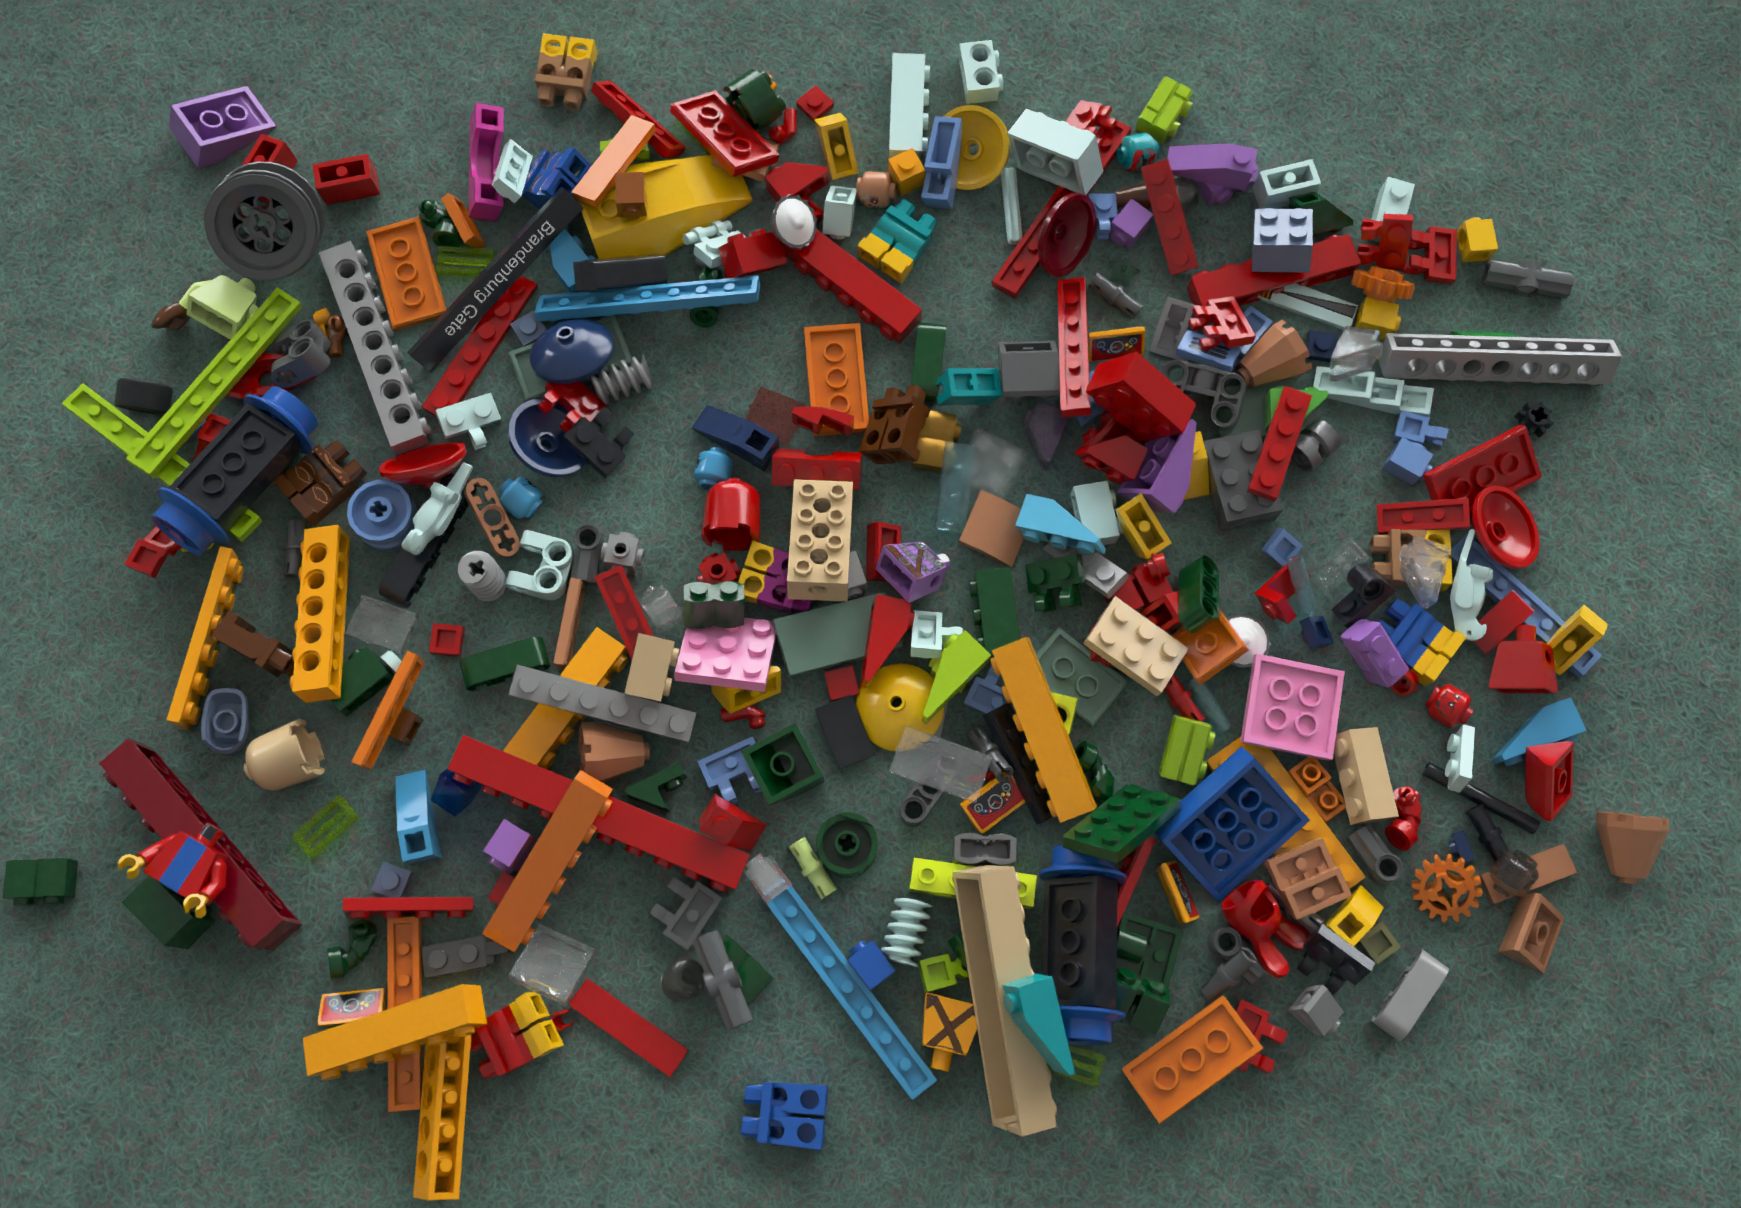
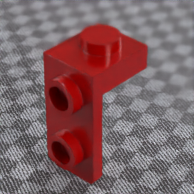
(1274, 596)

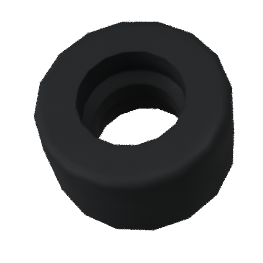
(143, 396)

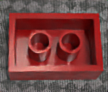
(1140, 397)

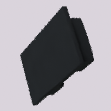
(845, 732)

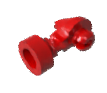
(1403, 831)

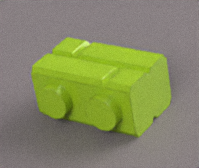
(1164, 110)
(1186, 750)

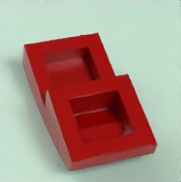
(814, 418)
(1503, 620)

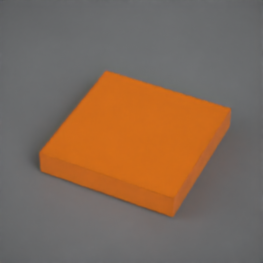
(1211, 648)

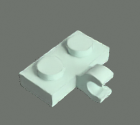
(469, 417)
(929, 635)

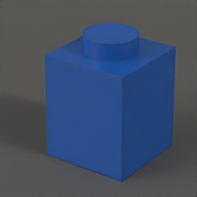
(870, 964)

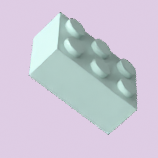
(1056, 151)

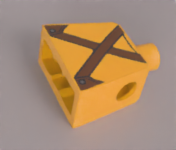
(947, 1028)

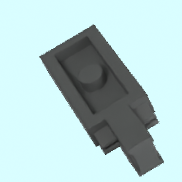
(460, 955)

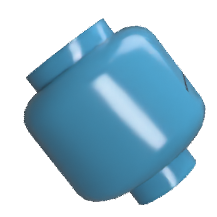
(713, 467)
(520, 497)

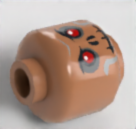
(876, 189)

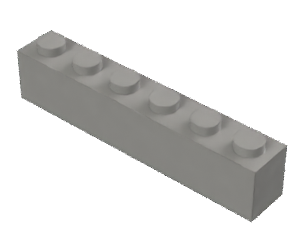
(601, 704)

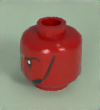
(1449, 706)

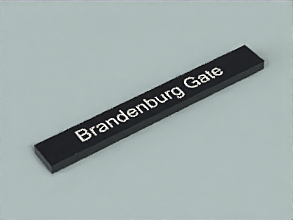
(495, 279)

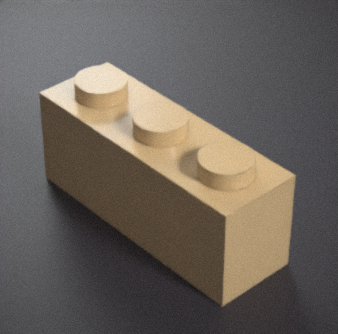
(1364, 776)

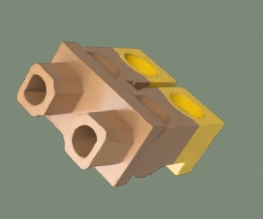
(565, 70)
(1391, 547)

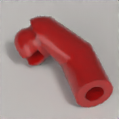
(782, 133)
(751, 713)

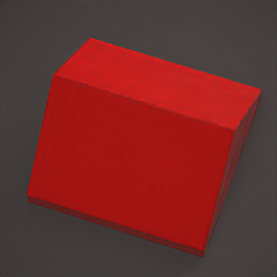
(1549, 777)

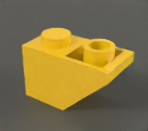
(1355, 916)

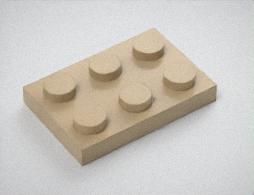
(1136, 646)

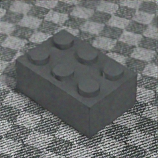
(1230, 471)

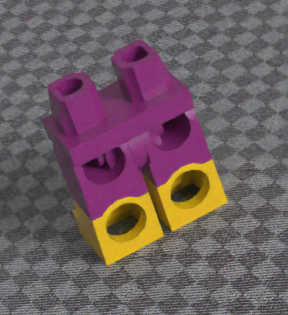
(766, 579)

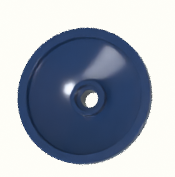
(571, 351)
(531, 429)

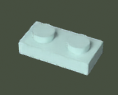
(1461, 758)

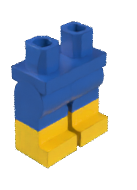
(1421, 640)

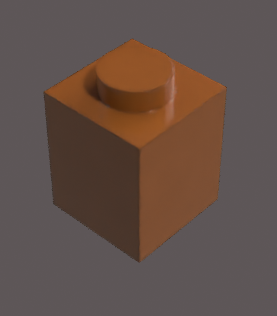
(631, 195)

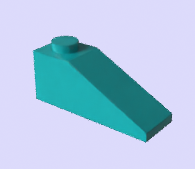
(1037, 1013)

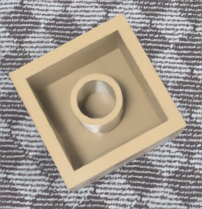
(651, 667)

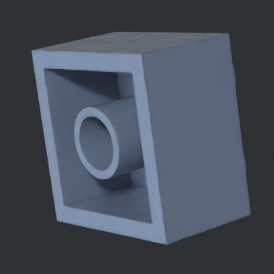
(1282, 240)

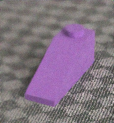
(1214, 163)

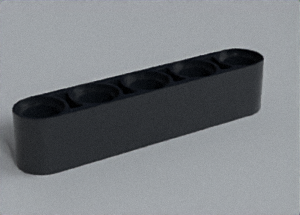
(408, 570)

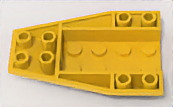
(679, 198)

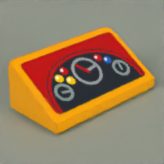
(1116, 343)
(993, 804)
(1177, 892)
(350, 1006)

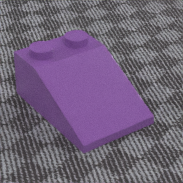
(218, 124)
(1164, 472)

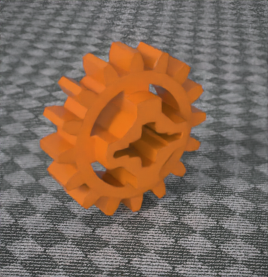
(1383, 284)
(1459, 885)

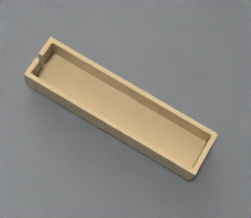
(996, 956)

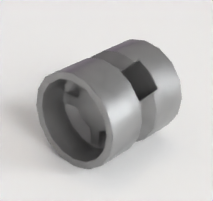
(1314, 445)

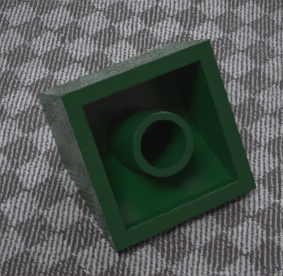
(783, 765)

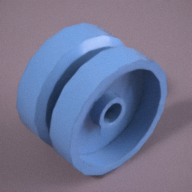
(382, 514)

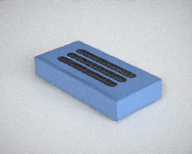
(1218, 357)

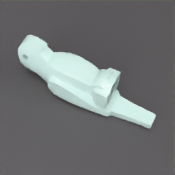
(437, 511)
(1469, 594)

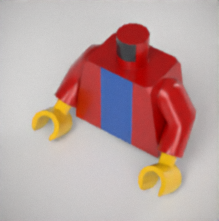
(184, 865)

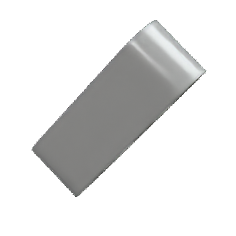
(1411, 996)

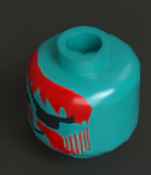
(1137, 151)

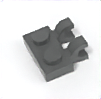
(692, 914)

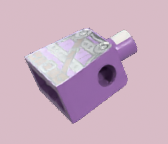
(912, 569)

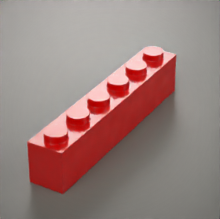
(1330, 260)
(856, 286)

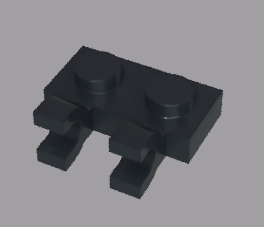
(594, 446)
(1343, 958)

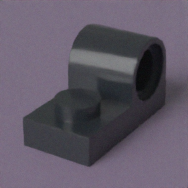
(1368, 593)

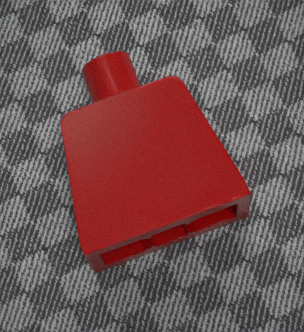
(1524, 665)

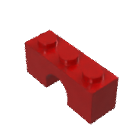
(796, 464)

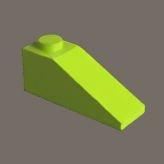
(958, 665)

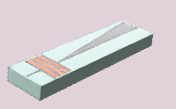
(1313, 305)

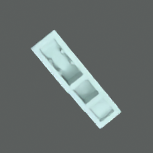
(1376, 392)

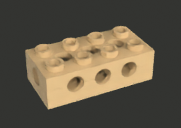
(820, 540)

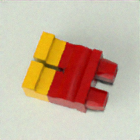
(505, 1043)

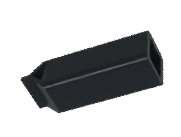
(620, 272)

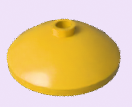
(990, 135)
(887, 723)

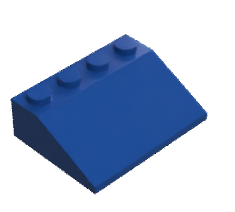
(1231, 824)

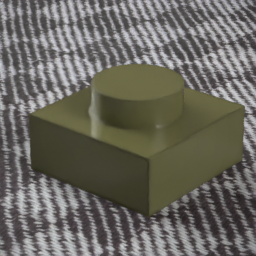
(1378, 943)

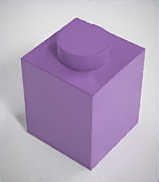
(1130, 224)

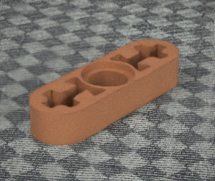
(487, 529)

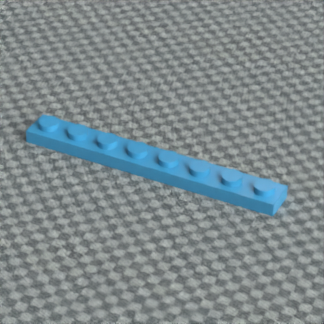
(648, 298)
(852, 992)

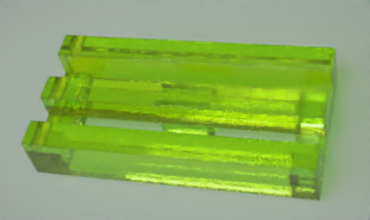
(440, 269)
(346, 809)
(1096, 1070)

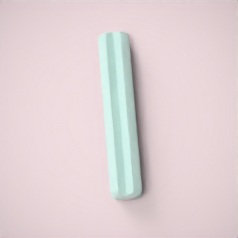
(1011, 206)

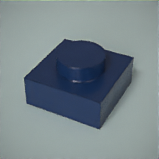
(1321, 345)
(1316, 632)
(1460, 847)

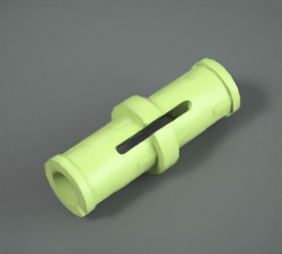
(812, 868)

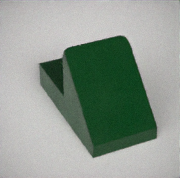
(649, 789)

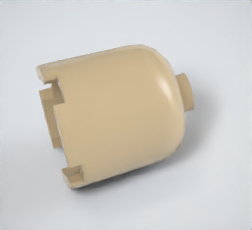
(284, 757)

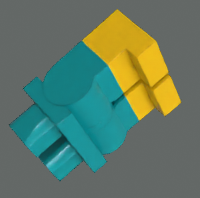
(897, 241)

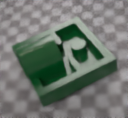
(1147, 948)

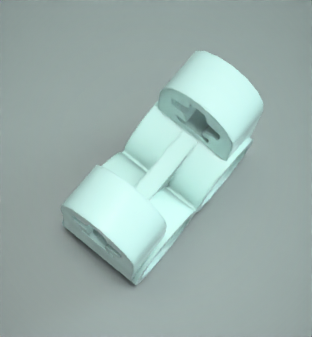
(548, 569)

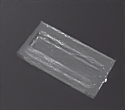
(940, 764)

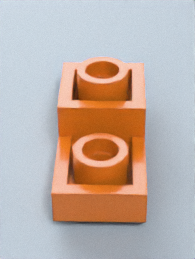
(1318, 789)

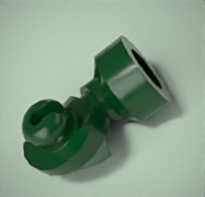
(437, 217)
(708, 315)
(1102, 779)
(361, 938)

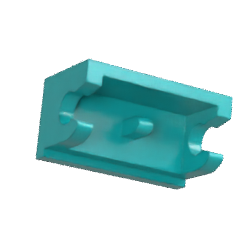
(969, 386)

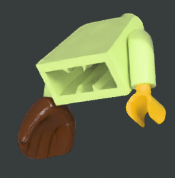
(215, 303)

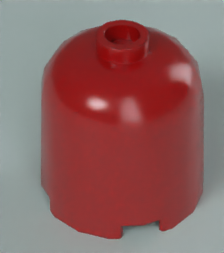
(732, 515)

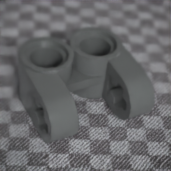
(304, 358)

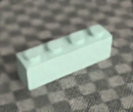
(907, 104)

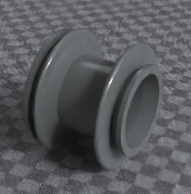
(284, 190)

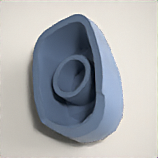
(225, 721)

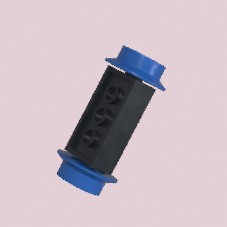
(234, 470)
(1082, 942)

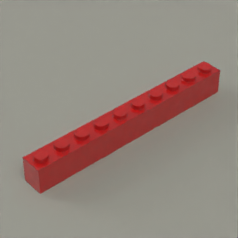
(622, 822)

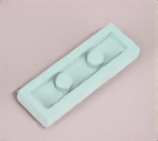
(512, 171)

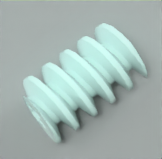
(905, 931)

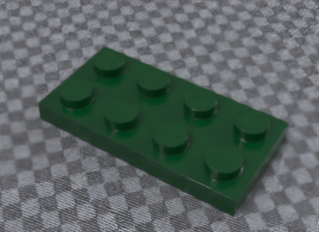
(1121, 823)

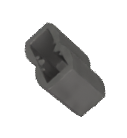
(976, 849)

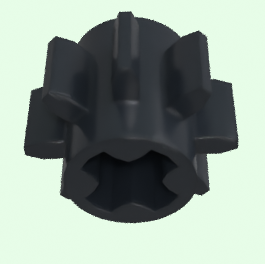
(1535, 418)

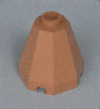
(1275, 357)
(610, 751)
(1631, 843)

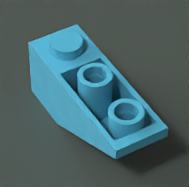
(1050, 522)

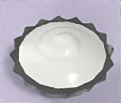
(793, 222)
(1254, 636)

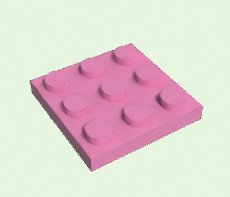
(728, 656)
(1292, 707)

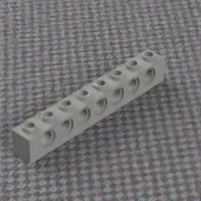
(338, 264)
(1499, 359)

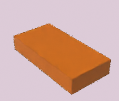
(464, 224)

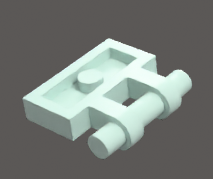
(706, 248)

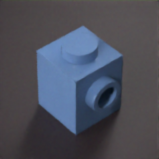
(1408, 461)

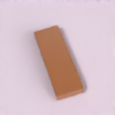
(569, 623)
(1552, 866)

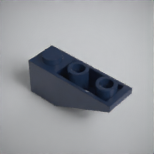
(738, 436)

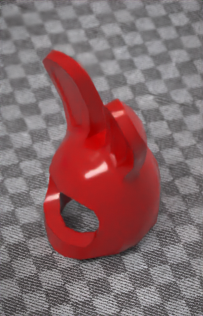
(1256, 917)

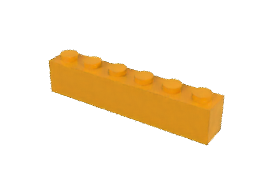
(550, 726)
(1044, 730)
(395, 1031)

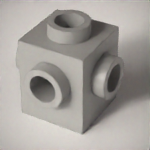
(630, 559)

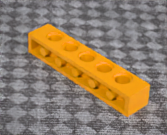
(325, 590)
(442, 1120)

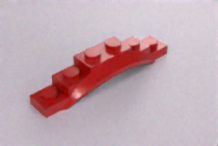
(151, 552)

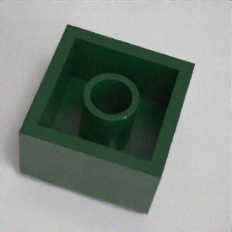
(164, 914)

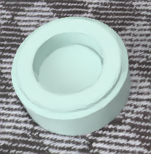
(391, 661)

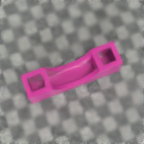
(485, 139)

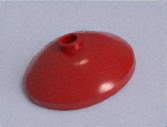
(424, 464)
(1505, 527)

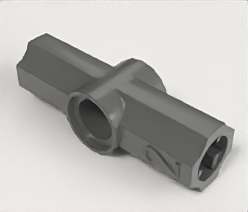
(1527, 278)
(722, 980)

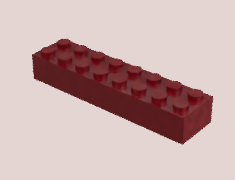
(171, 808)

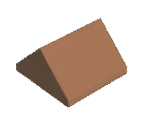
(1532, 931)

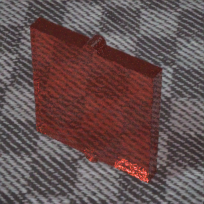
(774, 414)

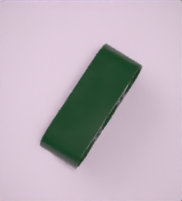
(928, 358)
(1198, 594)
(500, 662)

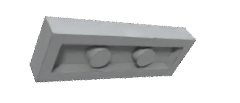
(1098, 571)

